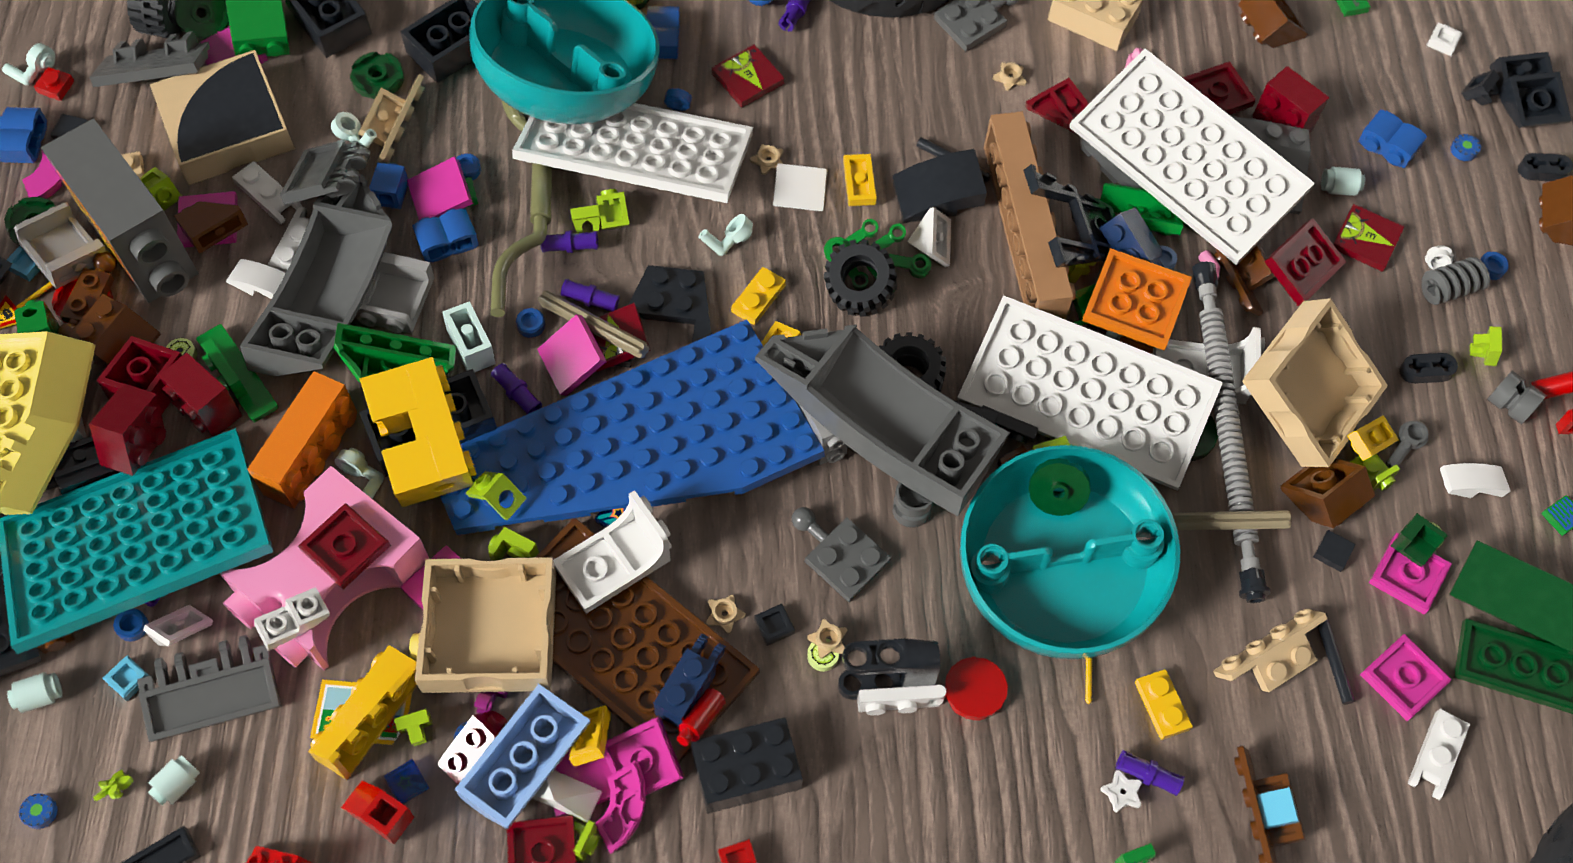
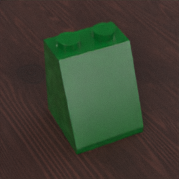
(258, 27)

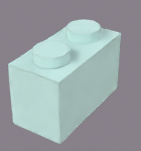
(469, 337)

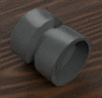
(1516, 397)
(910, 507)

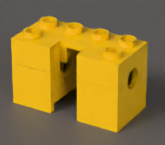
(417, 400)

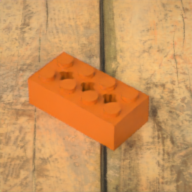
(303, 440)

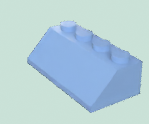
(522, 757)

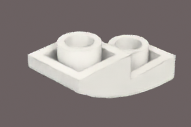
(254, 276)
(1472, 478)
(295, 618)

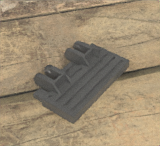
(137, 63)
(326, 171)
(209, 694)

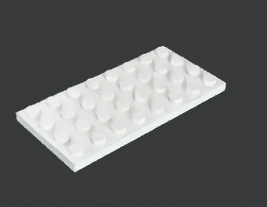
(644, 149)
(1191, 156)
(1091, 390)

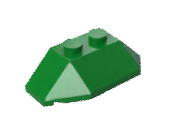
(376, 351)

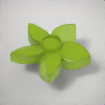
(118, 782)

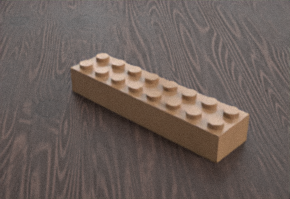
(1026, 216)

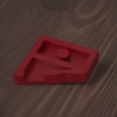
(1059, 103)

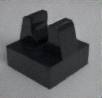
(1482, 88)

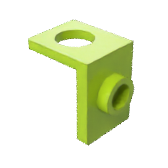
(490, 486)
(588, 840)

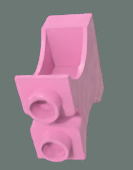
(292, 572)

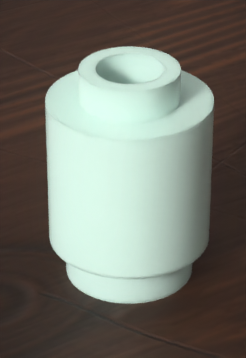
(1342, 181)
(34, 692)
(173, 781)

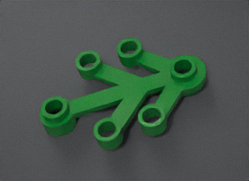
(884, 242)

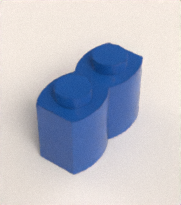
(667, 25)
(21, 134)
(1392, 138)
(445, 235)

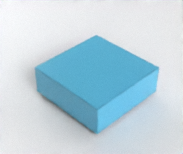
(124, 677)
(1278, 808)

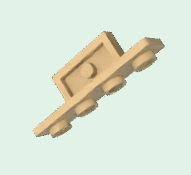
(387, 116)
(1277, 655)

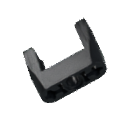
(916, 664)

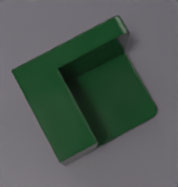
(1419, 540)

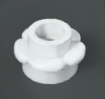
(1439, 256)

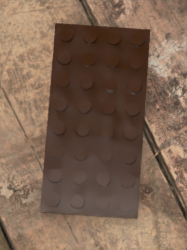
(633, 645)

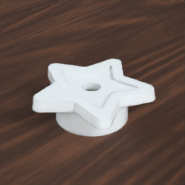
(1122, 800)

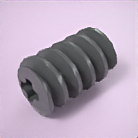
(1455, 280)

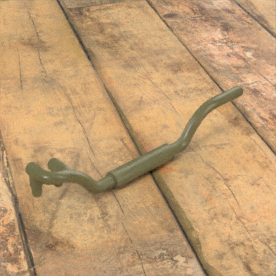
(539, 216)

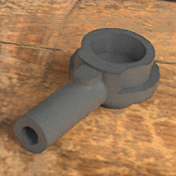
(1412, 436)

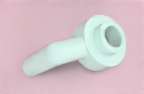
(38, 59)
(347, 127)
(736, 231)
(354, 463)

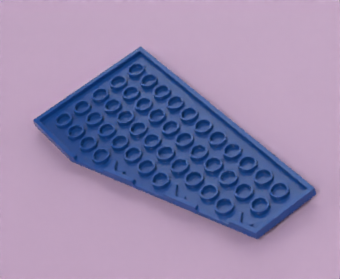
(666, 429)

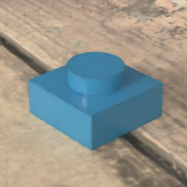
(22, 264)

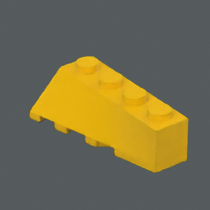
(365, 713)

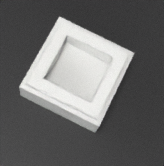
(1444, 39)

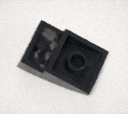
(1531, 90)
(942, 183)

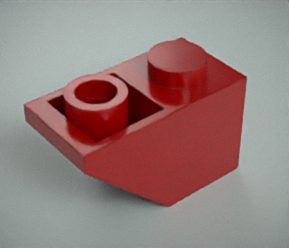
(378, 811)

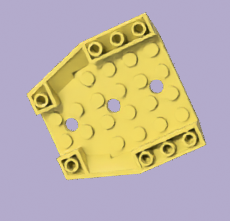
(40, 411)

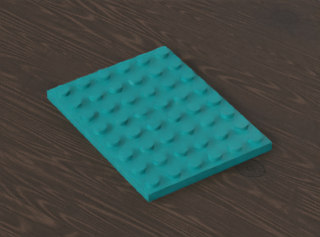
(130, 540)

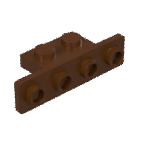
(1247, 276)
(1268, 837)

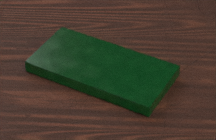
(1517, 594)
(1515, 665)

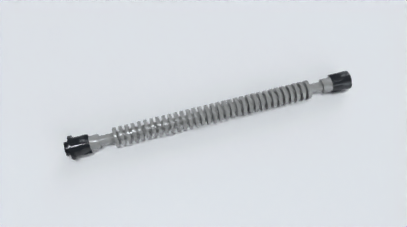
(1229, 430)

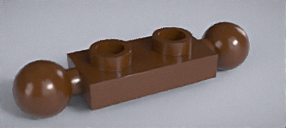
(87, 290)

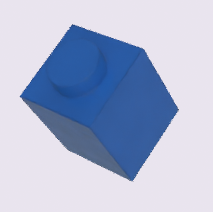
(389, 184)

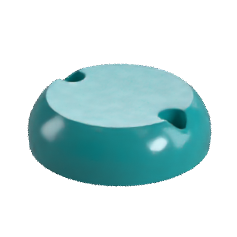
(564, 56)
(1074, 579)

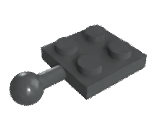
(972, 20)
(844, 557)

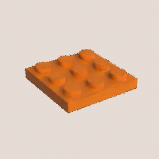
(1137, 299)

